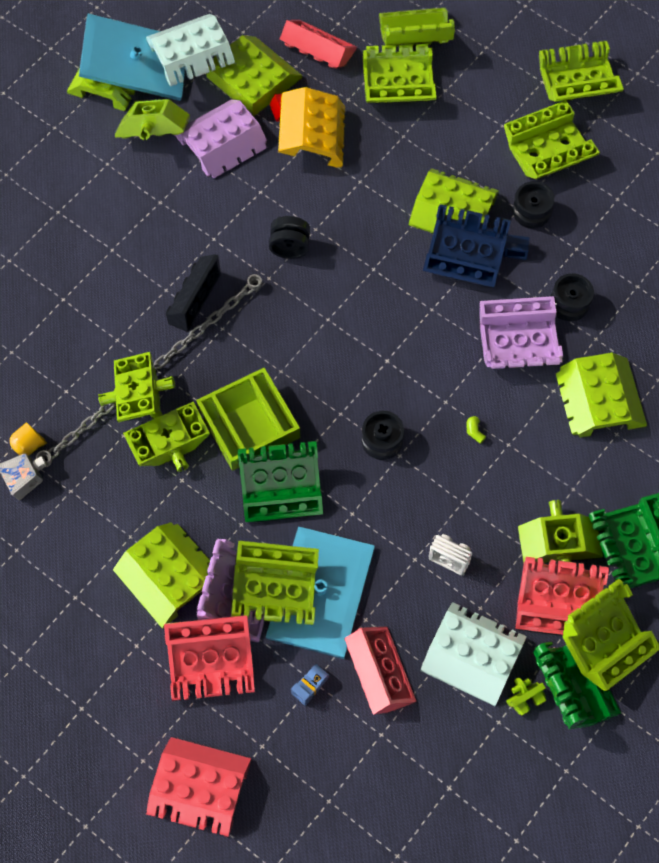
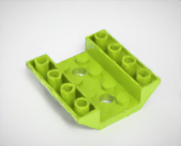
(542, 134)

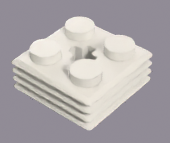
(450, 554)

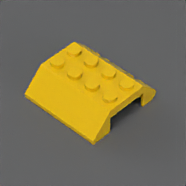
(312, 123)

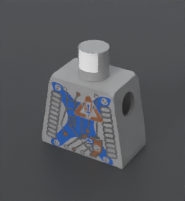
(22, 474)

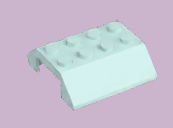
(191, 45)
(472, 654)

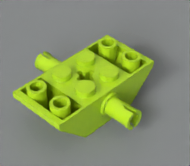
(153, 118)
(136, 387)
(150, 440)
(541, 537)

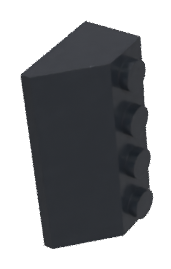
(194, 292)

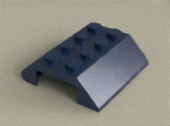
(467, 247)

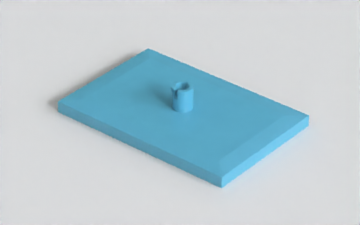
(122, 57)
(337, 594)

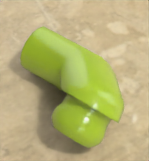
(472, 429)

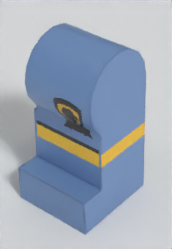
(309, 684)

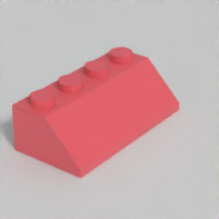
(317, 43)
(379, 669)

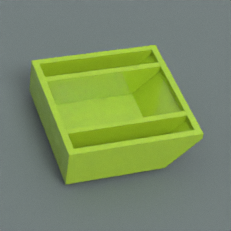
(254, 75)
(248, 416)

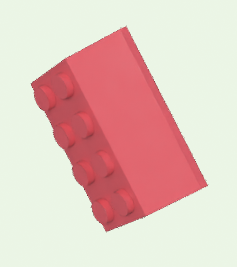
(554, 592)
(209, 655)
(198, 784)

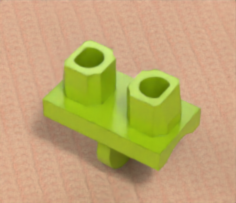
(534, 692)

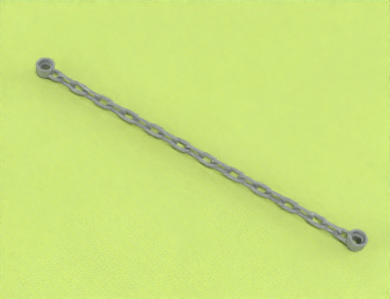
(251, 279)

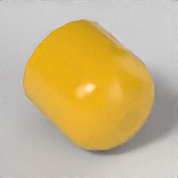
(26, 440)

